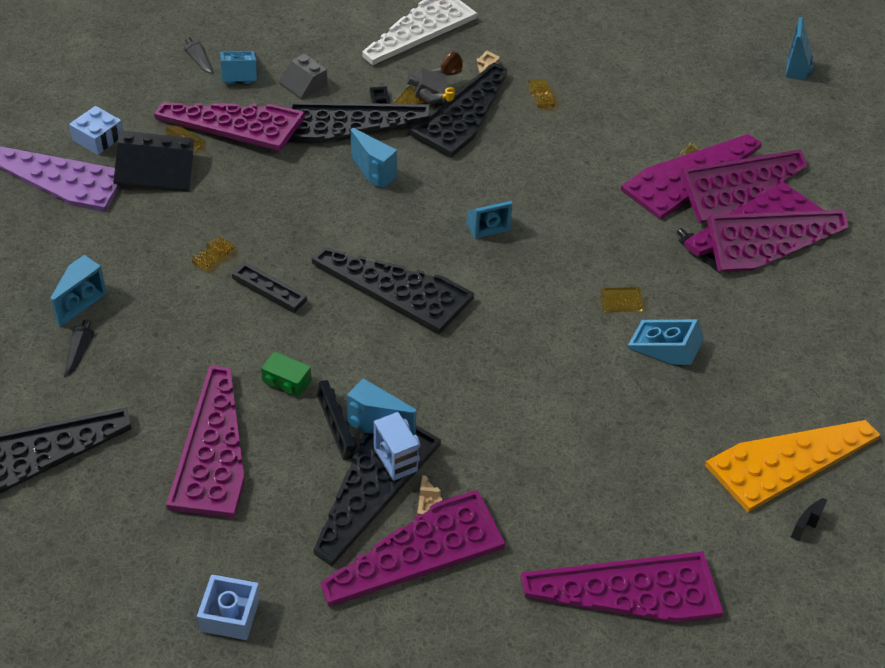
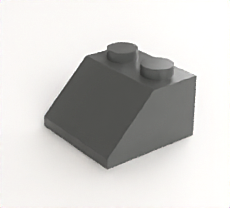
(304, 76)

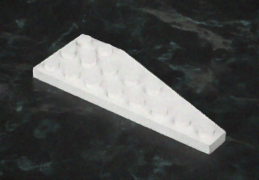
(422, 24)

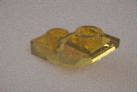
(542, 93)
(215, 252)

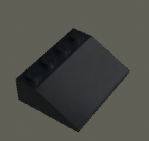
(154, 161)

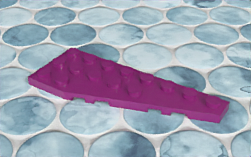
(653, 588)

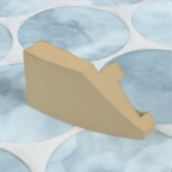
(486, 60)
(428, 496)

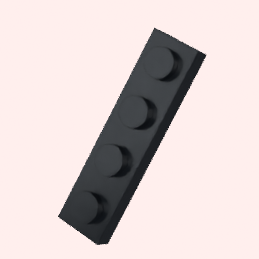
(269, 287)
(336, 422)

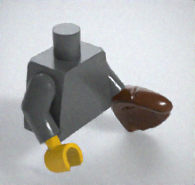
(432, 84)

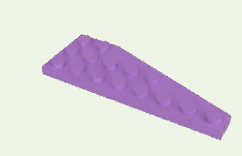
(70, 180)

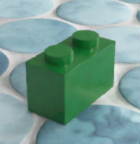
(286, 374)

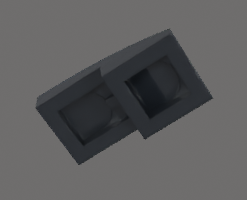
(379, 95)
(809, 517)

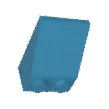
(800, 58)
(238, 67)
(374, 158)
(77, 289)
(668, 340)
(370, 403)

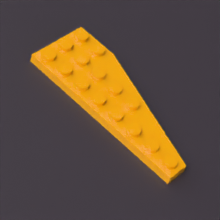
(772, 465)

